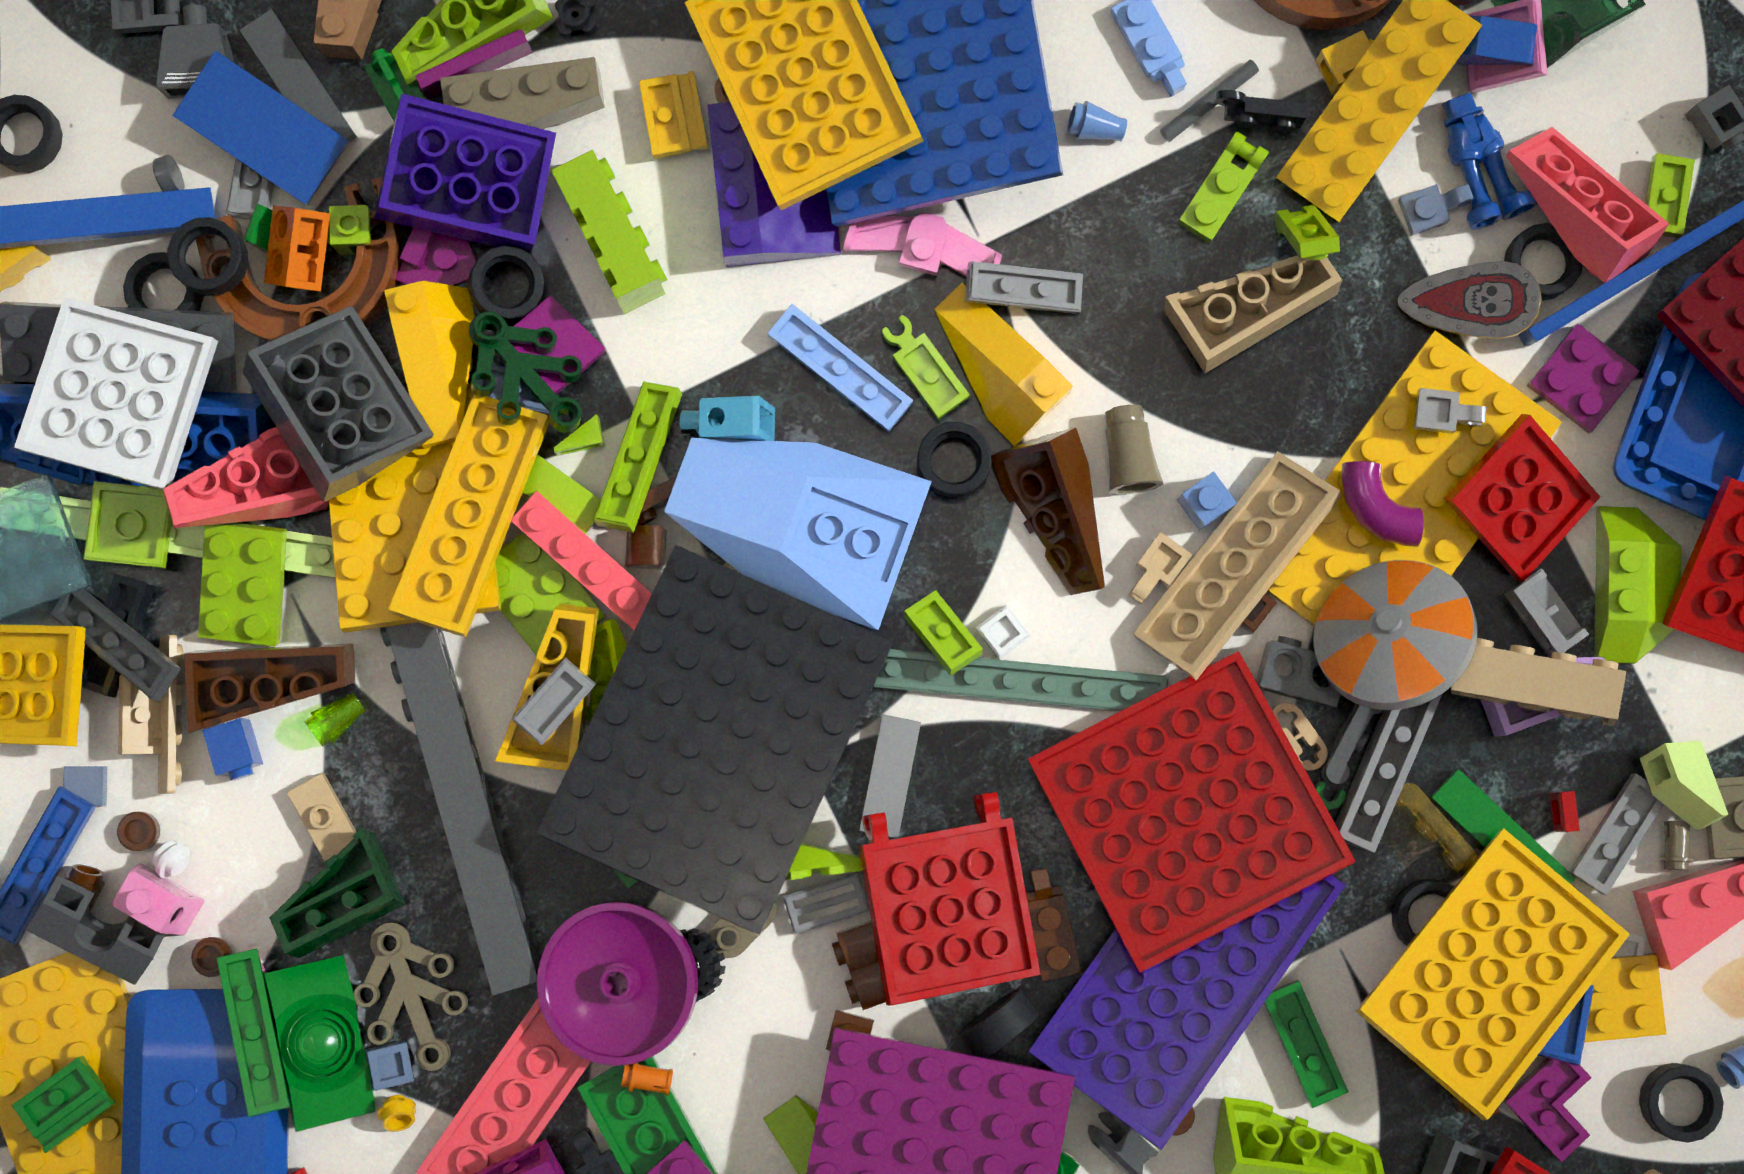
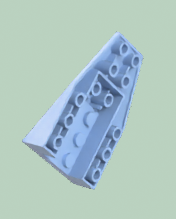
(801, 519)

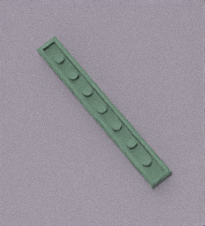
(1019, 681)

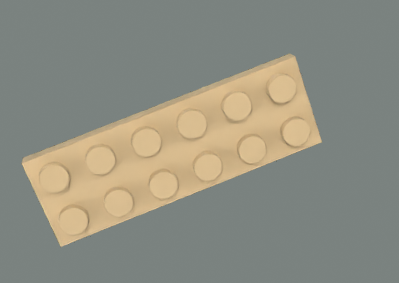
(1237, 565)

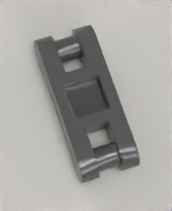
(1349, 740)

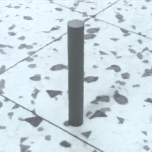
(1207, 102)

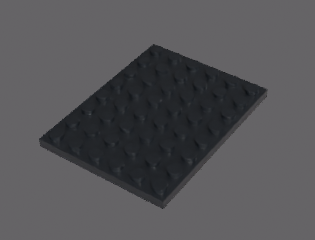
(716, 739)

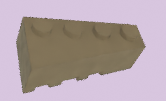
(530, 94)

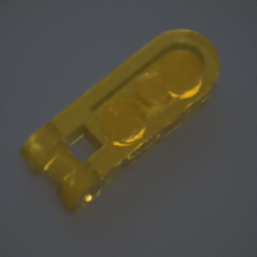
(1435, 826)

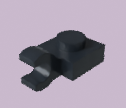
(594, 1160)

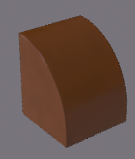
(646, 547)

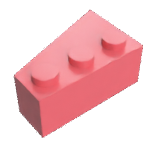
(1691, 911)

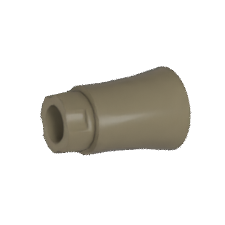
(1130, 452)

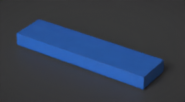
(41, 861)

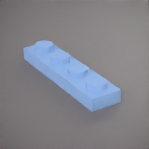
(840, 367)

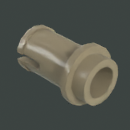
(1677, 845)

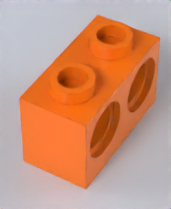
(296, 248)

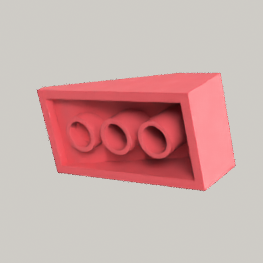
(1587, 206)

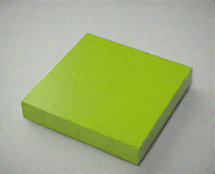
(128, 525)

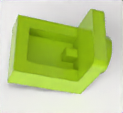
(348, 228)

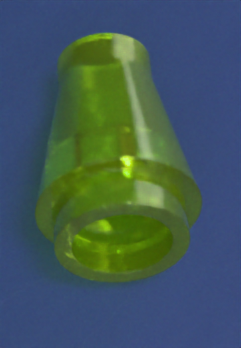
(334, 719)

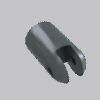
(1123, 1145)

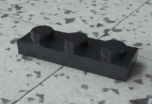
(130, 602)

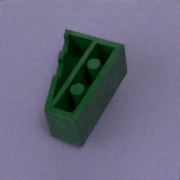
(341, 898)

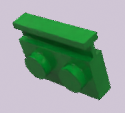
(63, 1104)

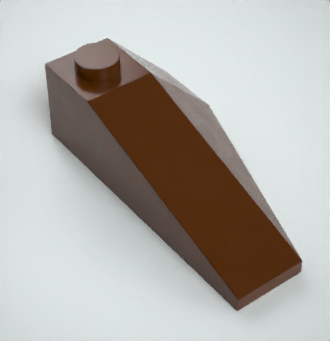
(1055, 494)

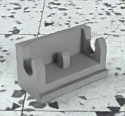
(1545, 614)

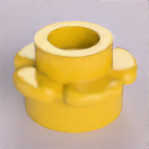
(397, 1113)

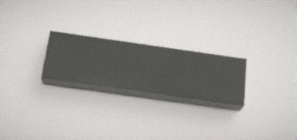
(292, 71)
(117, 643)

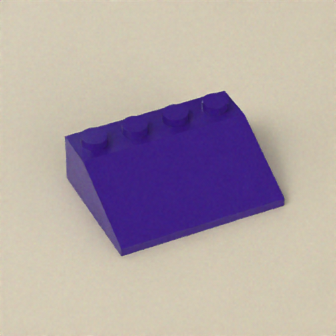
(465, 174)
(749, 217)

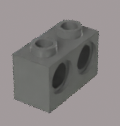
(1299, 682)

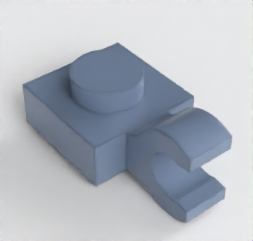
(1429, 208)

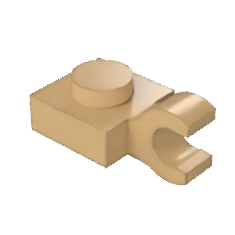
(1161, 564)

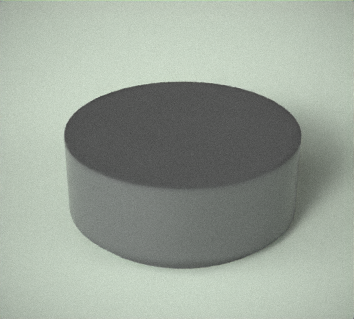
(168, 173)

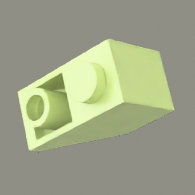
(1685, 782)

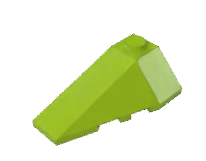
(462, 26)

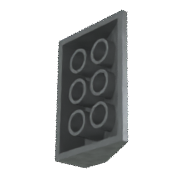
(336, 402)

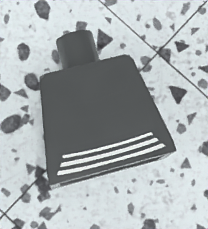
(187, 50)

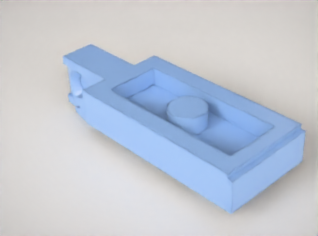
(1150, 43)

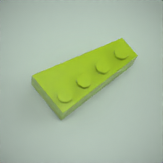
(609, 232)

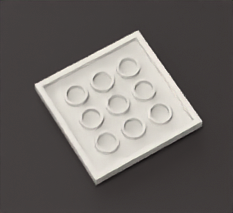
(116, 394)

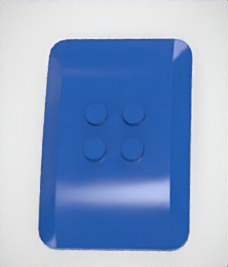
(1681, 430)
(187, 1092)

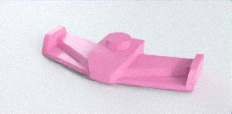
(922, 240)

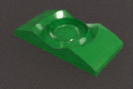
(320, 1043)

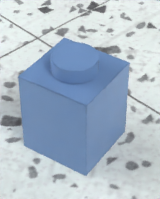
(1206, 501)

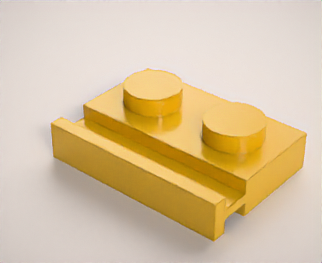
(673, 114)

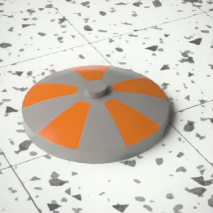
(1395, 635)

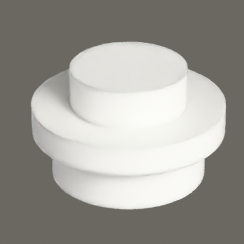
(171, 859)

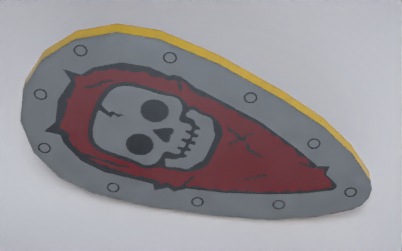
(1476, 300)

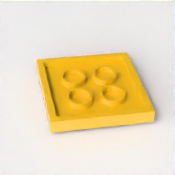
(40, 684)

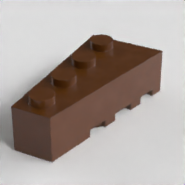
(251, 680)

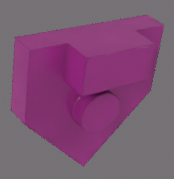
(435, 259)

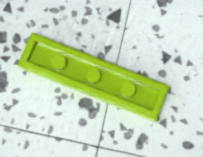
(638, 457)

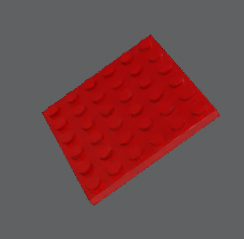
(1190, 812)

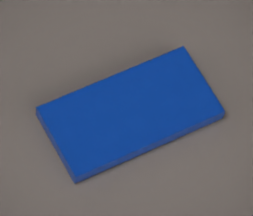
(261, 127)

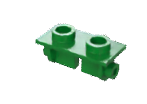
(389, 80)

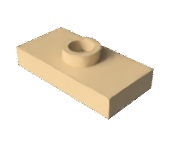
(322, 815)

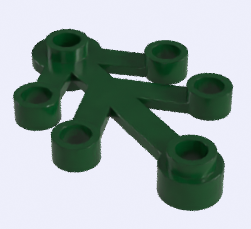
(523, 367)

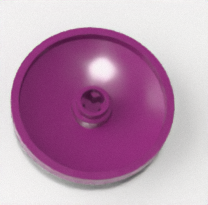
(617, 983)

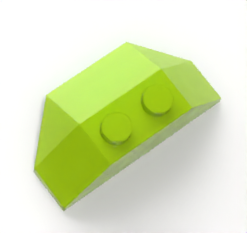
(1633, 583)

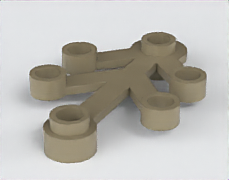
(408, 990)

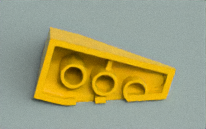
(434, 351)
(1004, 370)

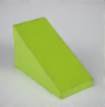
(584, 438)

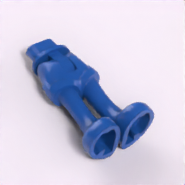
(1475, 142)

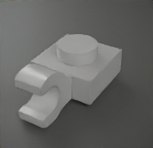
(1441, 411)

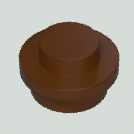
(206, 953)

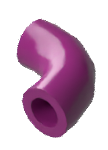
(1375, 509)

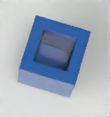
(233, 748)

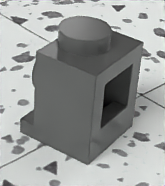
(1726, 109)

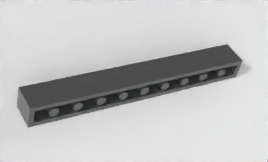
(464, 806)

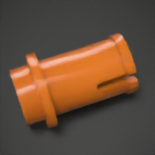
(647, 1078)

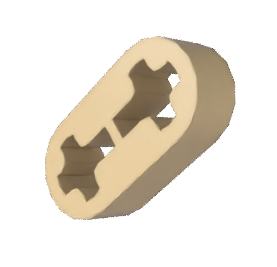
(1305, 732)

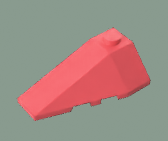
(246, 485)

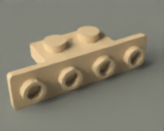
(151, 725)

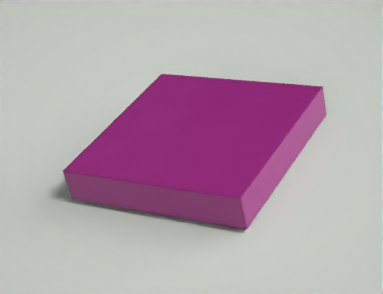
(571, 339)

